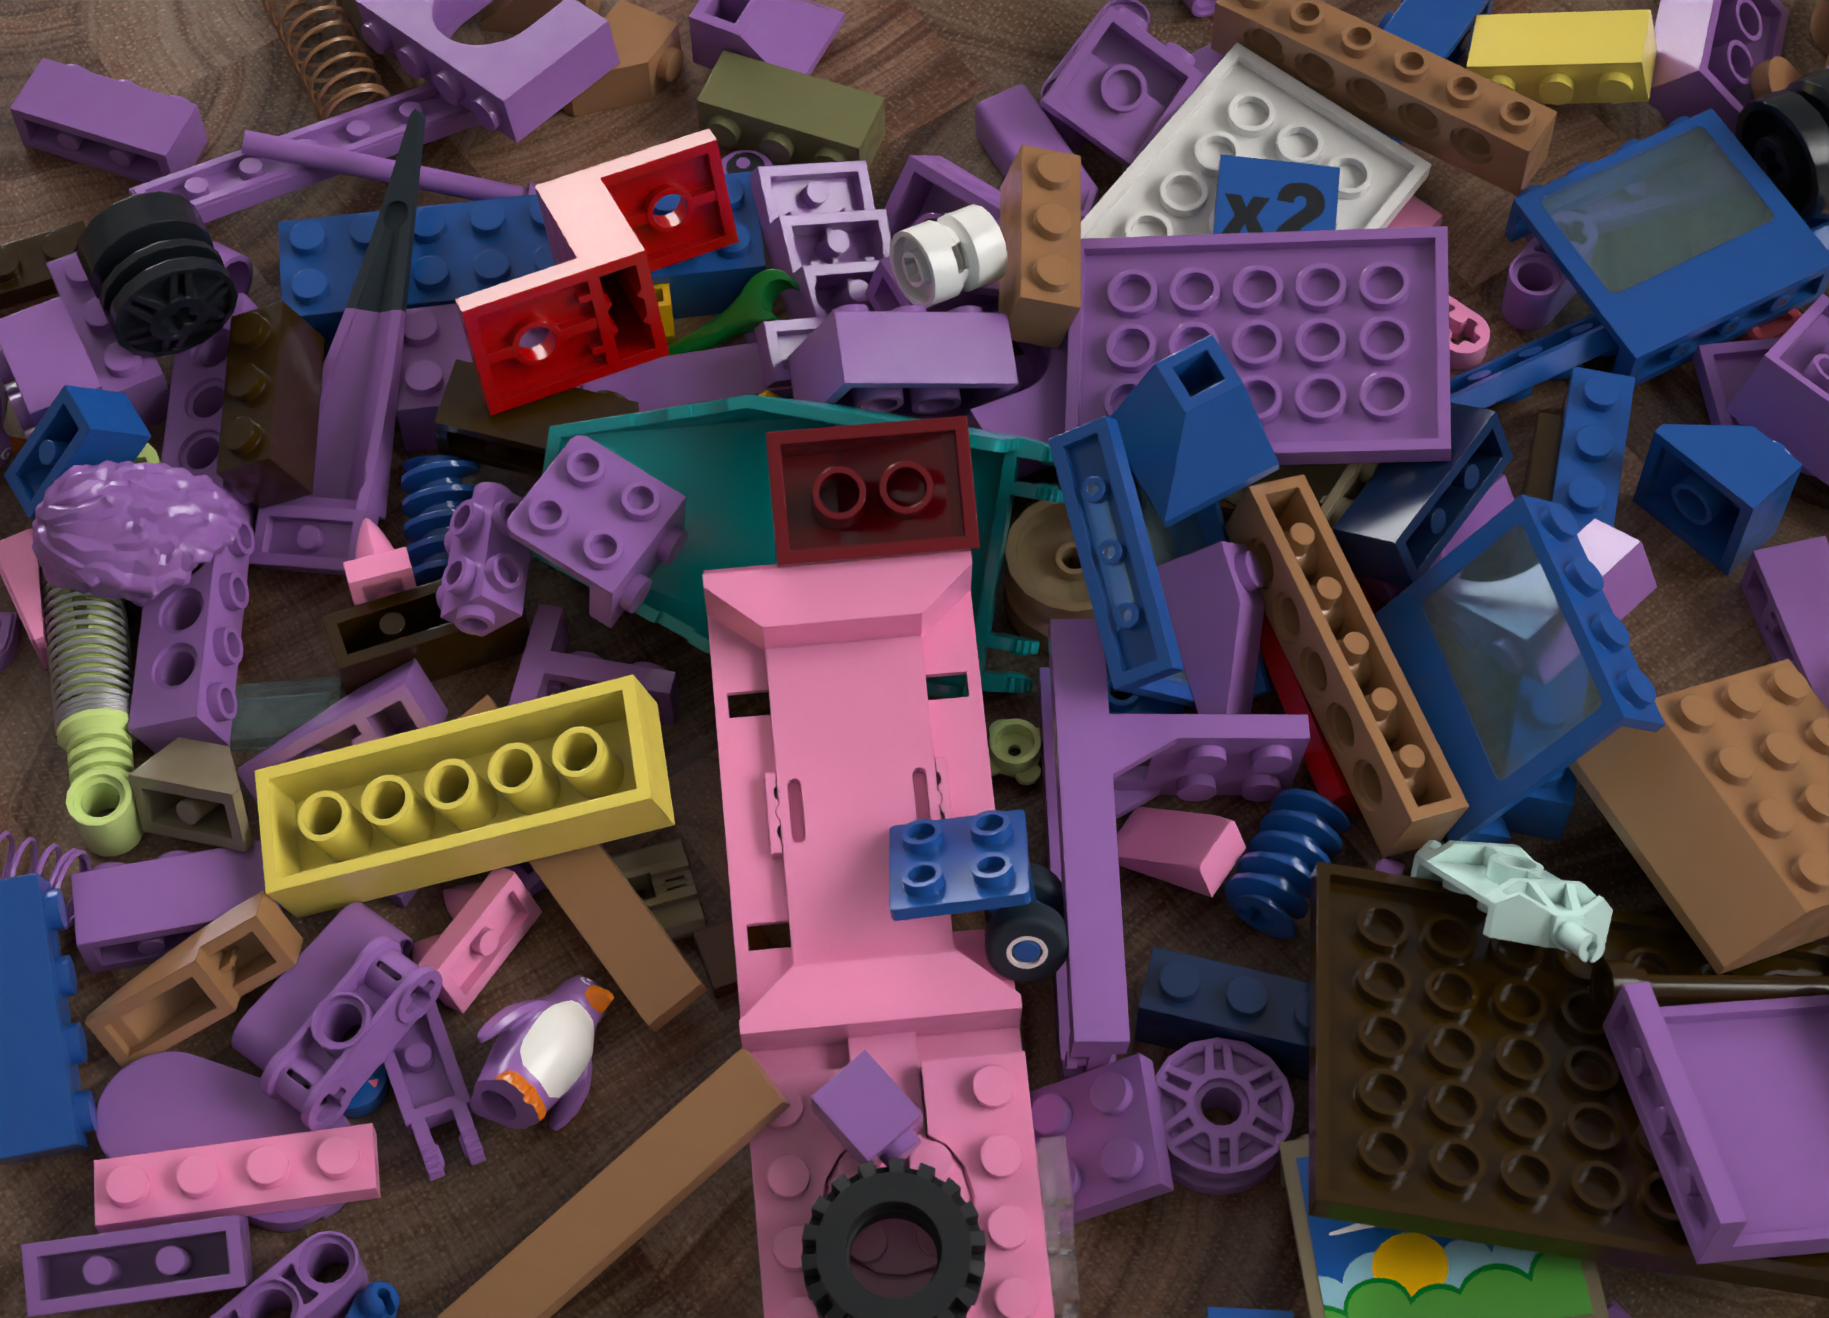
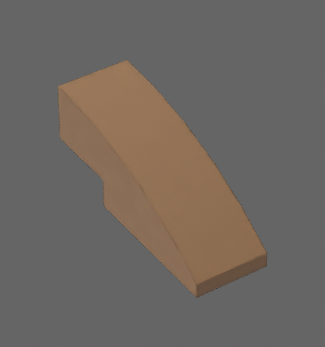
(197, 981)

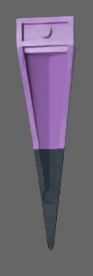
(356, 396)

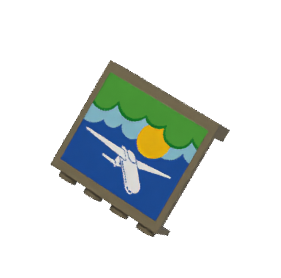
(1405, 1274)

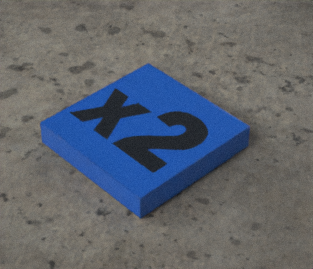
(1274, 196)

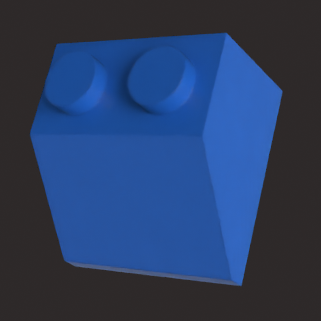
(1717, 488)

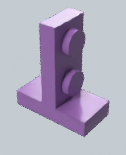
(550, 670)

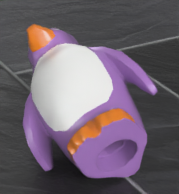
(541, 1056)

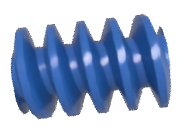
(433, 494)
(1280, 861)

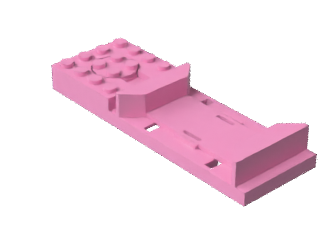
(809, 847)

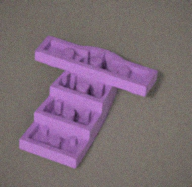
(826, 238)

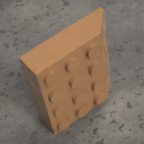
(1727, 810)

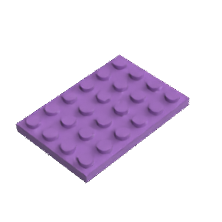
(1323, 327)

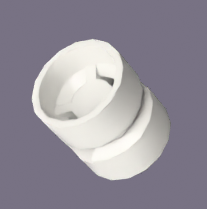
(948, 256)

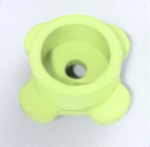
(1015, 734)

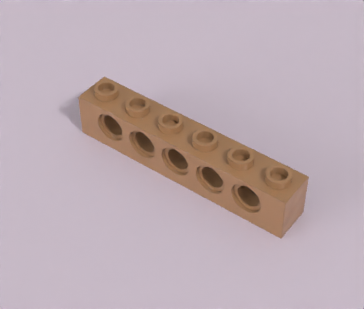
(1395, 86)
(1347, 668)

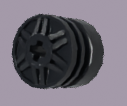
(156, 274)

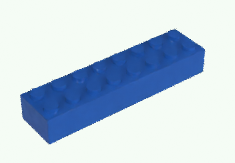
(488, 243)

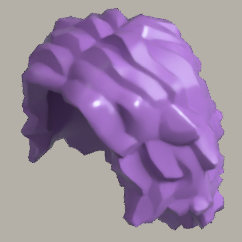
(130, 528)

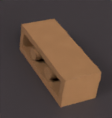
(1042, 244)

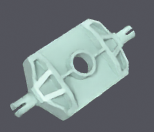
(1519, 896)

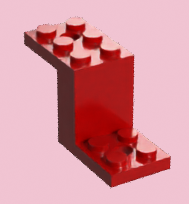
(601, 287)

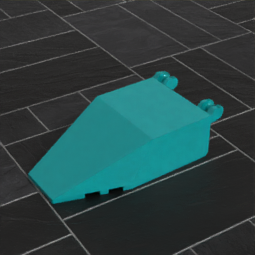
(720, 464)

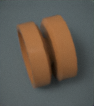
(1043, 572)

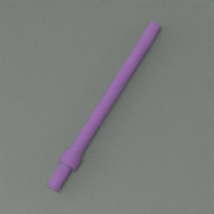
(375, 167)

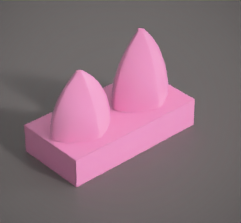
(377, 566)
(484, 930)

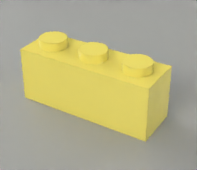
(1567, 55)

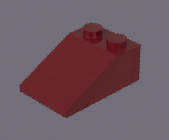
(872, 491)

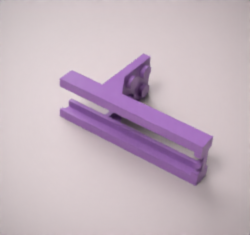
(1093, 781)

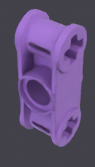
(338, 1067)

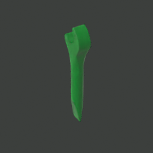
(742, 316)

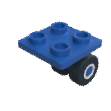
(986, 867)

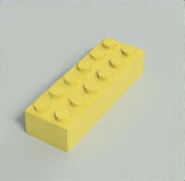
(463, 797)

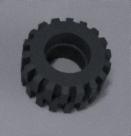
(893, 1194)

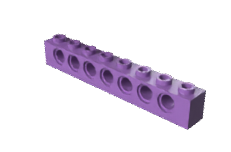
(195, 630)

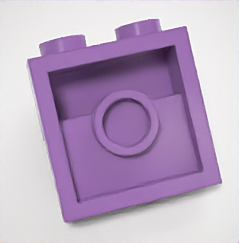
(1122, 85)

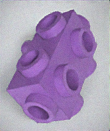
(485, 565)

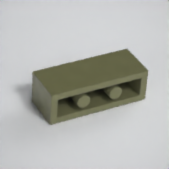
(789, 113)

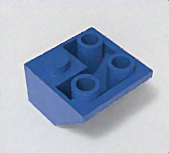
(1193, 432)

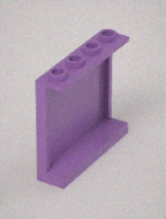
(1733, 1116)

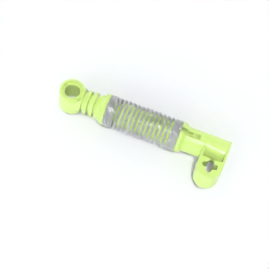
(94, 709)

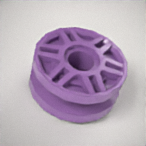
(1247, 1086)

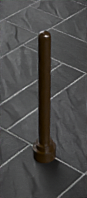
(1610, 975)

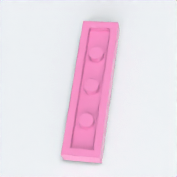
(237, 1178)

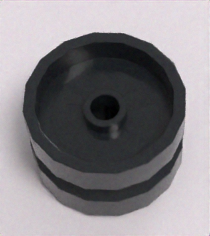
(1791, 140)

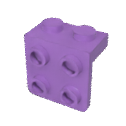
(602, 525)

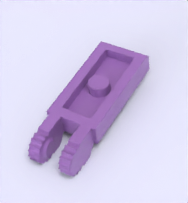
(432, 1090)

